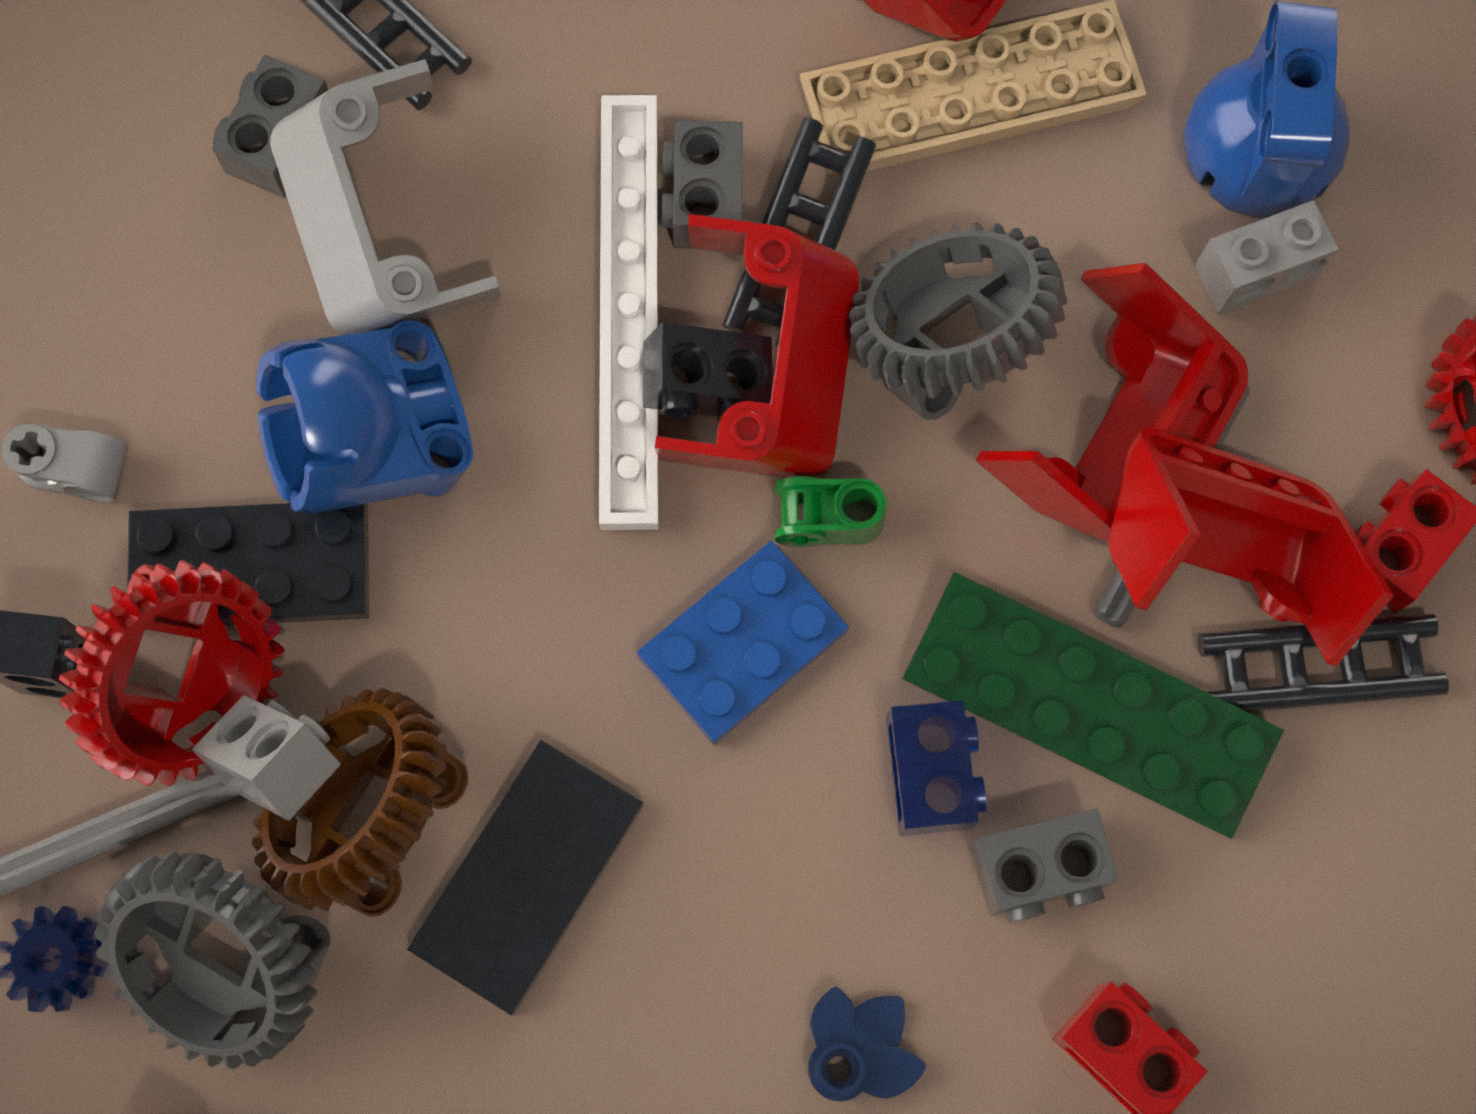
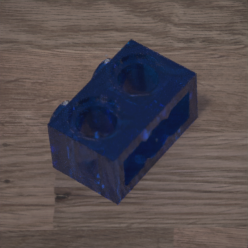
(918, 768)

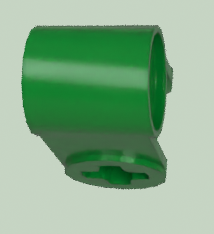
(823, 511)

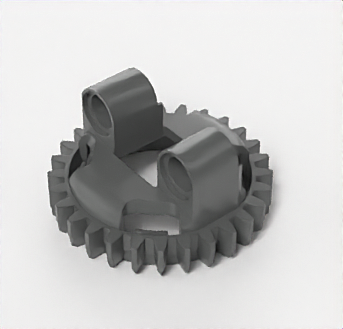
(1011, 305)
(202, 999)

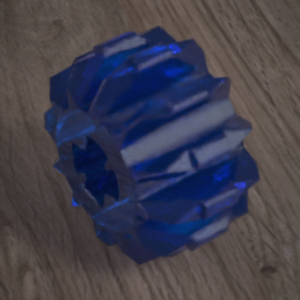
(28, 959)

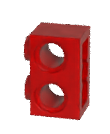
(1417, 547)
(1121, 1065)

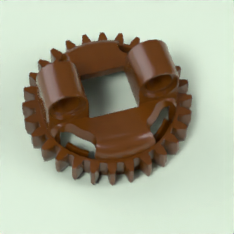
(363, 868)

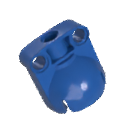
(1274, 121)
(361, 418)

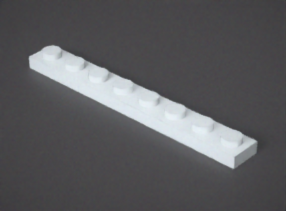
(627, 311)

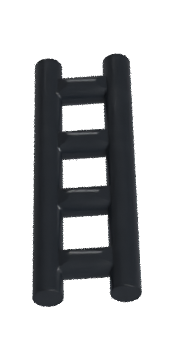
(371, 46)
(788, 201)
(1354, 683)

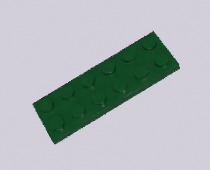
(1093, 705)

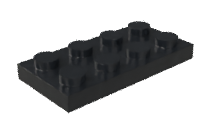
(295, 560)

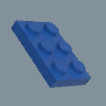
(742, 642)

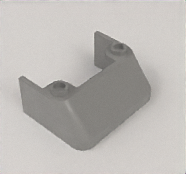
(351, 282)

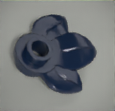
(868, 1041)

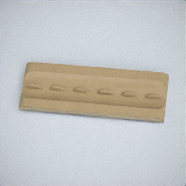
(978, 88)

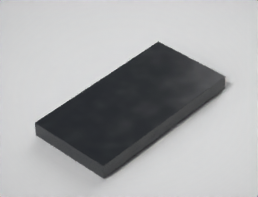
(526, 877)

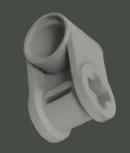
(74, 461)

